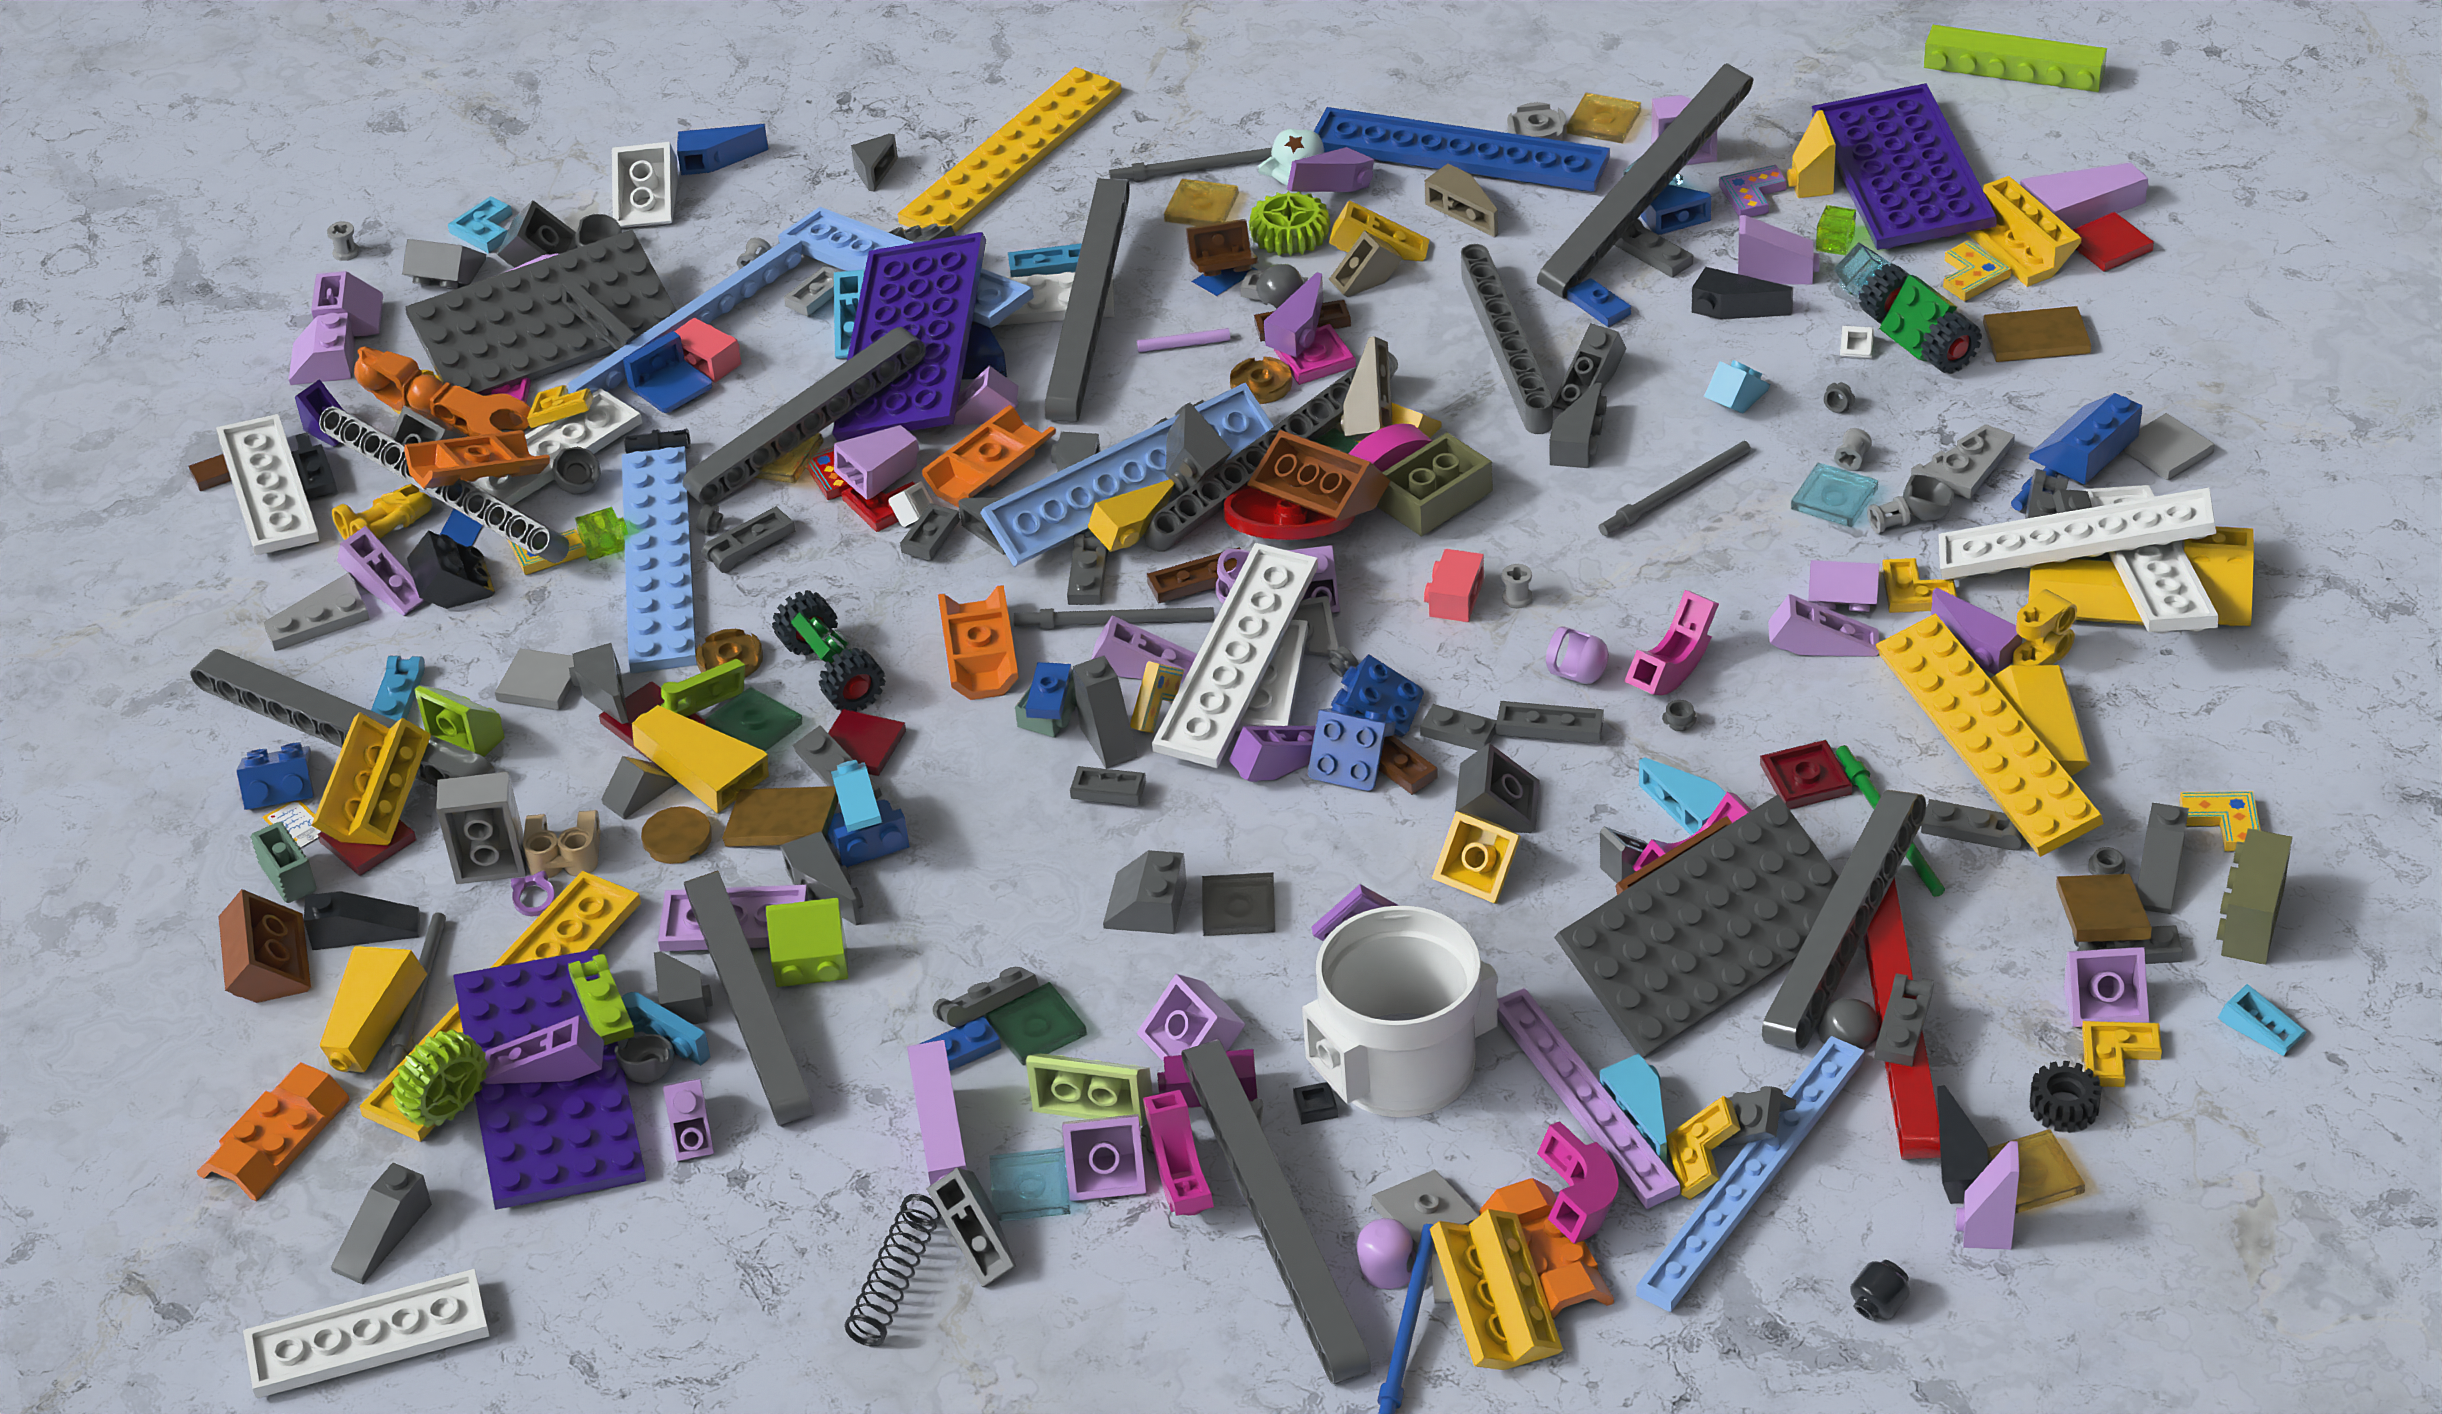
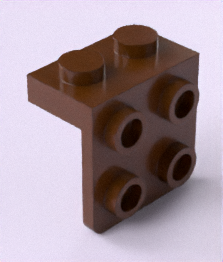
(1220, 247)

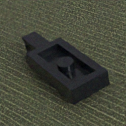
(313, 468)

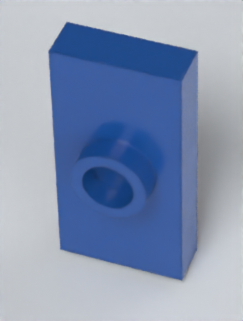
(1599, 302)
(1048, 690)

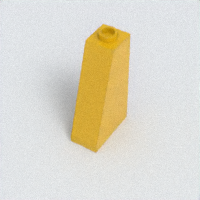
(699, 756)
(368, 1004)

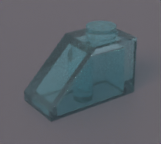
(1857, 267)

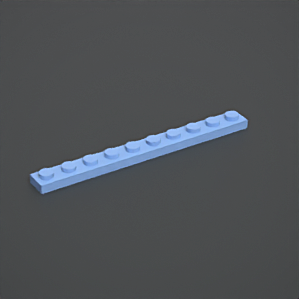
(705, 308)
(1748, 1177)

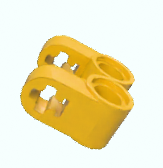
(2047, 630)

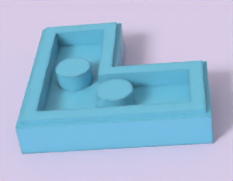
(480, 224)

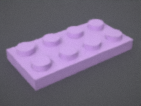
(681, 931)

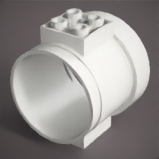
(1393, 965)

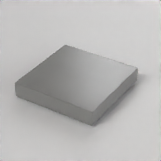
(2169, 446)
(536, 679)

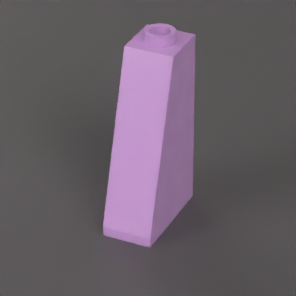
(2089, 193)
(936, 1109)

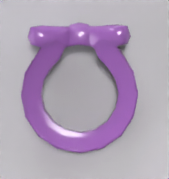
(518, 886)

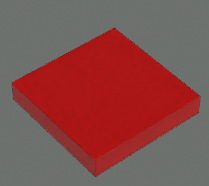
(2112, 241)

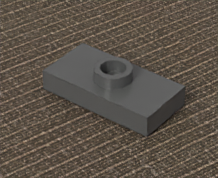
(1108, 785)

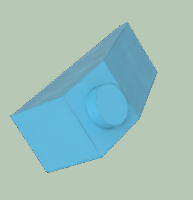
(846, 298)
(1681, 794)
(856, 795)
(1637, 1093)

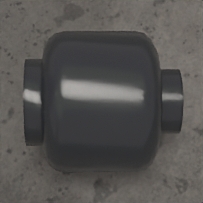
(1880, 1290)

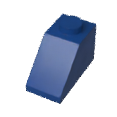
(1677, 209)

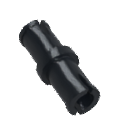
(657, 440)

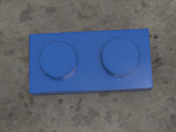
(968, 1042)

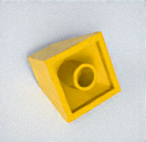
(1814, 160)
(1476, 856)

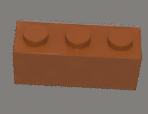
(263, 949)

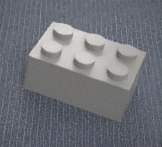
(481, 827)

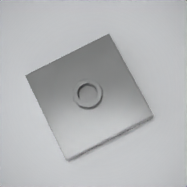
(1422, 1202)

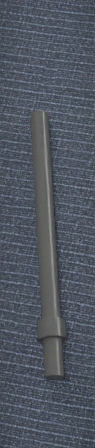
(1140, 171)
(1630, 513)
(1048, 618)
(402, 1042)

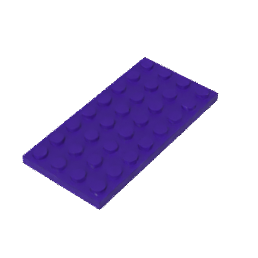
(1905, 167)
(932, 295)
(546, 1135)

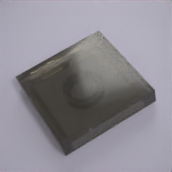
(1238, 904)

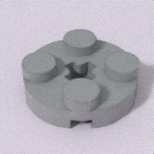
(1537, 121)

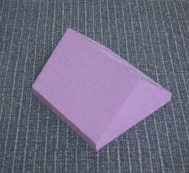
(2106, 986)

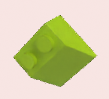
(459, 720)
(807, 942)

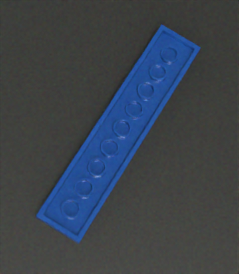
(1466, 148)

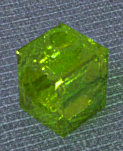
(1836, 230)
(601, 533)

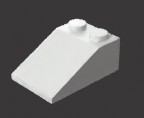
(644, 184)

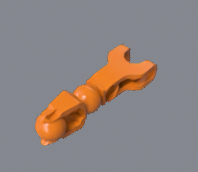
(400, 383)

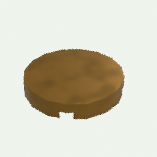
(1266, 378)
(727, 646)
(676, 834)

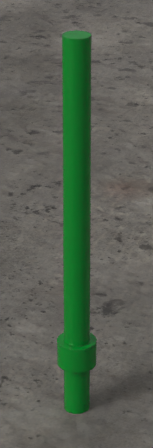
(1860, 777)

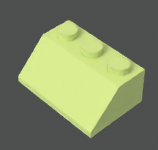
(1087, 1087)

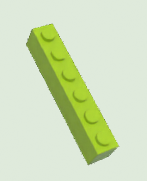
(2015, 58)

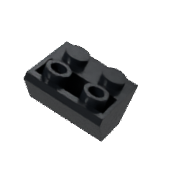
(449, 571)

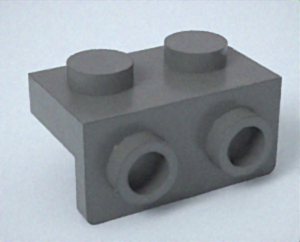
(1758, 1114)

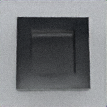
(1315, 1103)

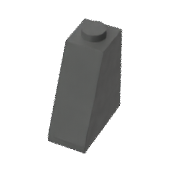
(1103, 712)

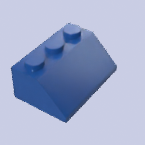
(2091, 438)

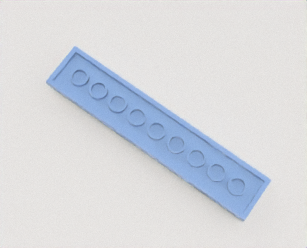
(847, 243)
(1063, 503)
(658, 561)

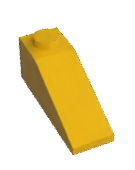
(1356, 219)
(1125, 518)

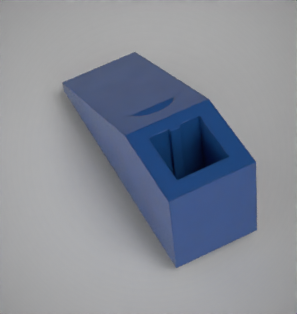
(716, 148)

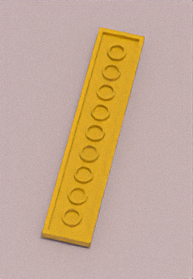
(1011, 151)
(1989, 735)
(573, 923)

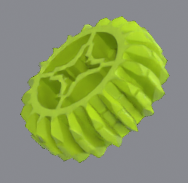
(1289, 223)
(439, 1078)

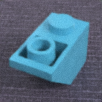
(1736, 386)

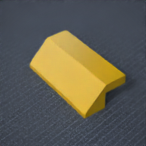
(2025, 233)
(2090, 586)
(2046, 706)
(371, 781)
(1496, 1290)

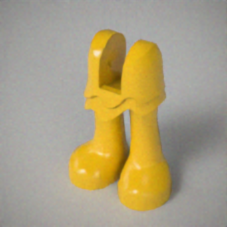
(388, 511)

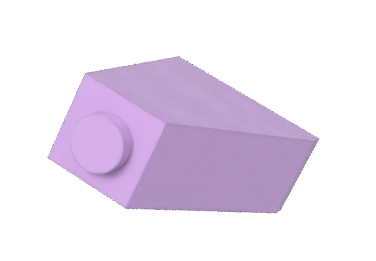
(1774, 253)
(876, 459)

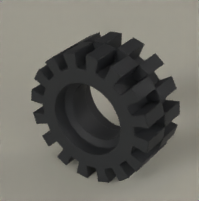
(2063, 1112)

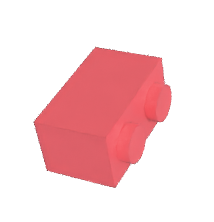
(709, 349)
(1455, 585)

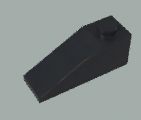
(1739, 296)
(355, 919)
(1961, 1148)

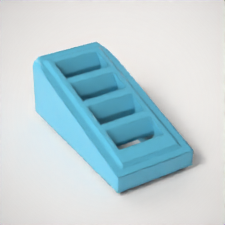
(2241, 1013)

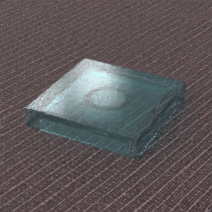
(1834, 494)
(1029, 1184)

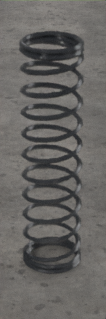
(916, 1221)

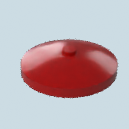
(1275, 518)

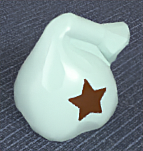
(1288, 147)

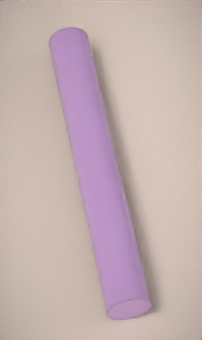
(1183, 340)

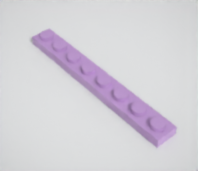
(1587, 1099)

